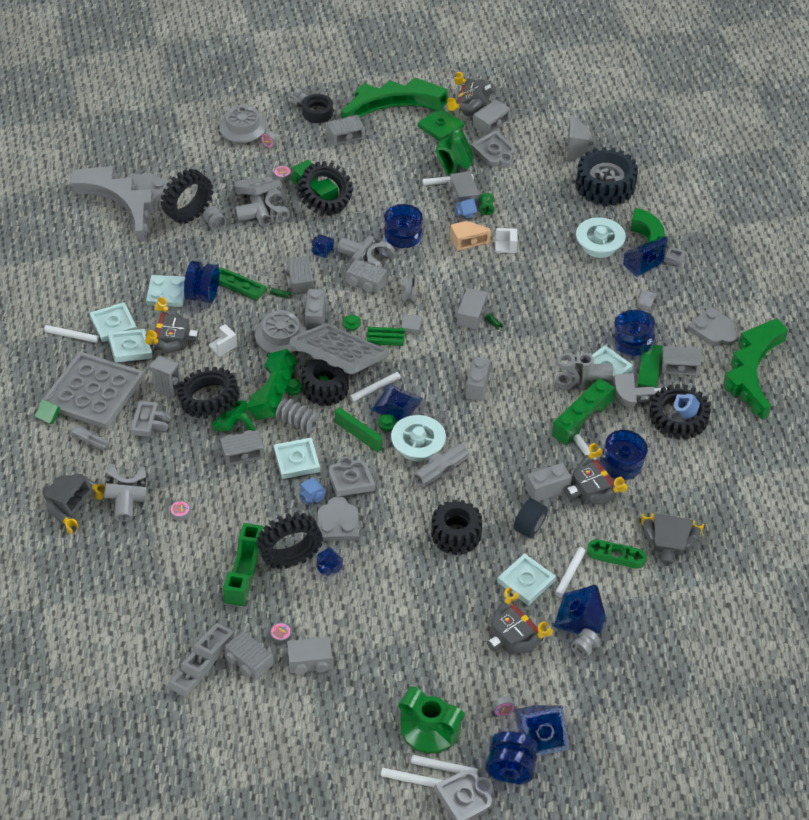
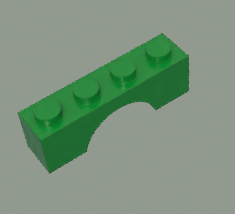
(266, 400)
(570, 422)
(240, 578)

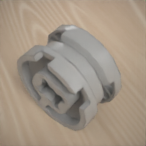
(410, 288)

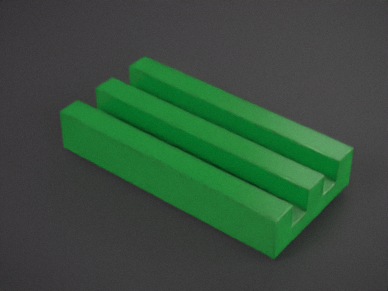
(384, 336)

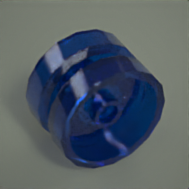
(403, 225)
(201, 281)
(634, 332)
(624, 454)
(512, 757)

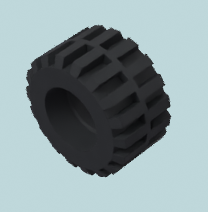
(324, 391)
(456, 539)

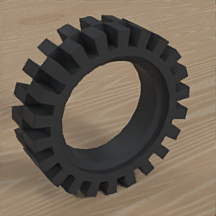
(334, 174)
(175, 189)
(213, 405)
(678, 428)
(283, 528)

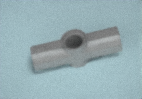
(440, 465)

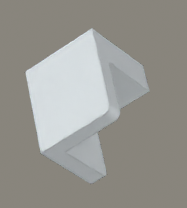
(506, 240)
(226, 342)

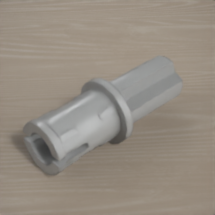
(90, 437)

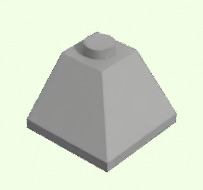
(578, 139)

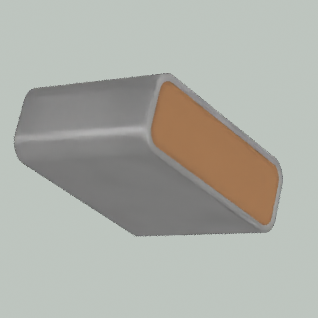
(646, 300)

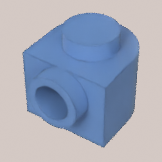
(466, 208)
(686, 405)
(311, 491)

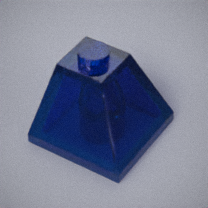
(645, 256)
(397, 403)
(581, 611)
(544, 725)

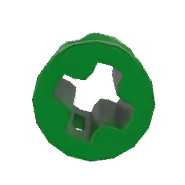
(486, 204)

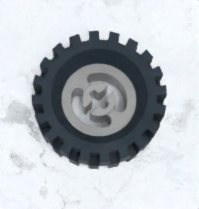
(606, 176)

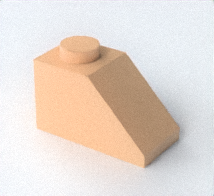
(469, 235)

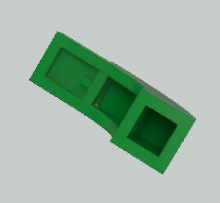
(647, 225)

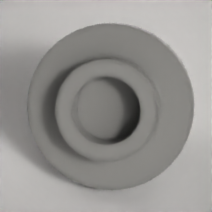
(298, 97)

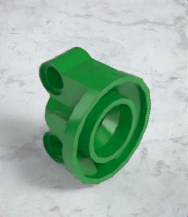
(426, 733)

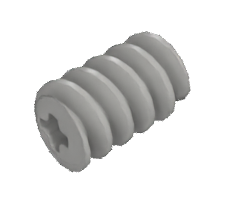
(297, 415)

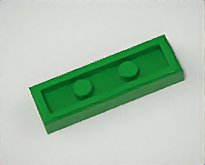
(241, 284)
(650, 367)
(358, 429)

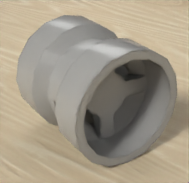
(214, 218)
(586, 641)

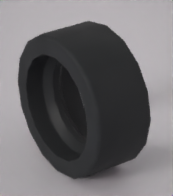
(317, 116)

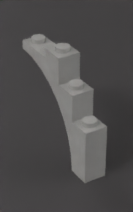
(106, 183)

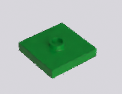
(439, 124)

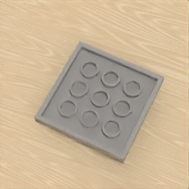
(338, 348)
(94, 389)

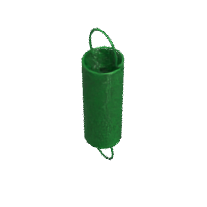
(281, 293)
(490, 318)

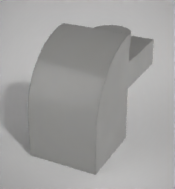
(627, 393)

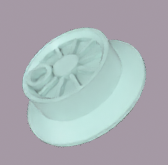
(600, 237)
(418, 437)

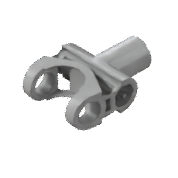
(258, 209)
(365, 250)
(586, 372)
(125, 491)

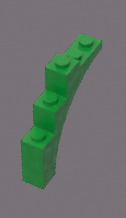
(393, 94)
(753, 347)

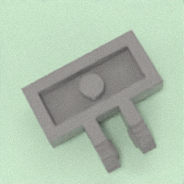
(145, 420)

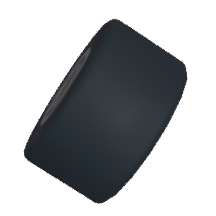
(530, 518)

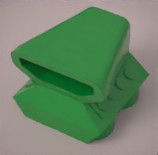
(454, 151)

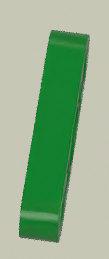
(629, 562)

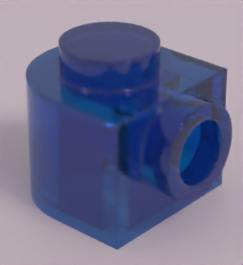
(322, 245)
(329, 562)

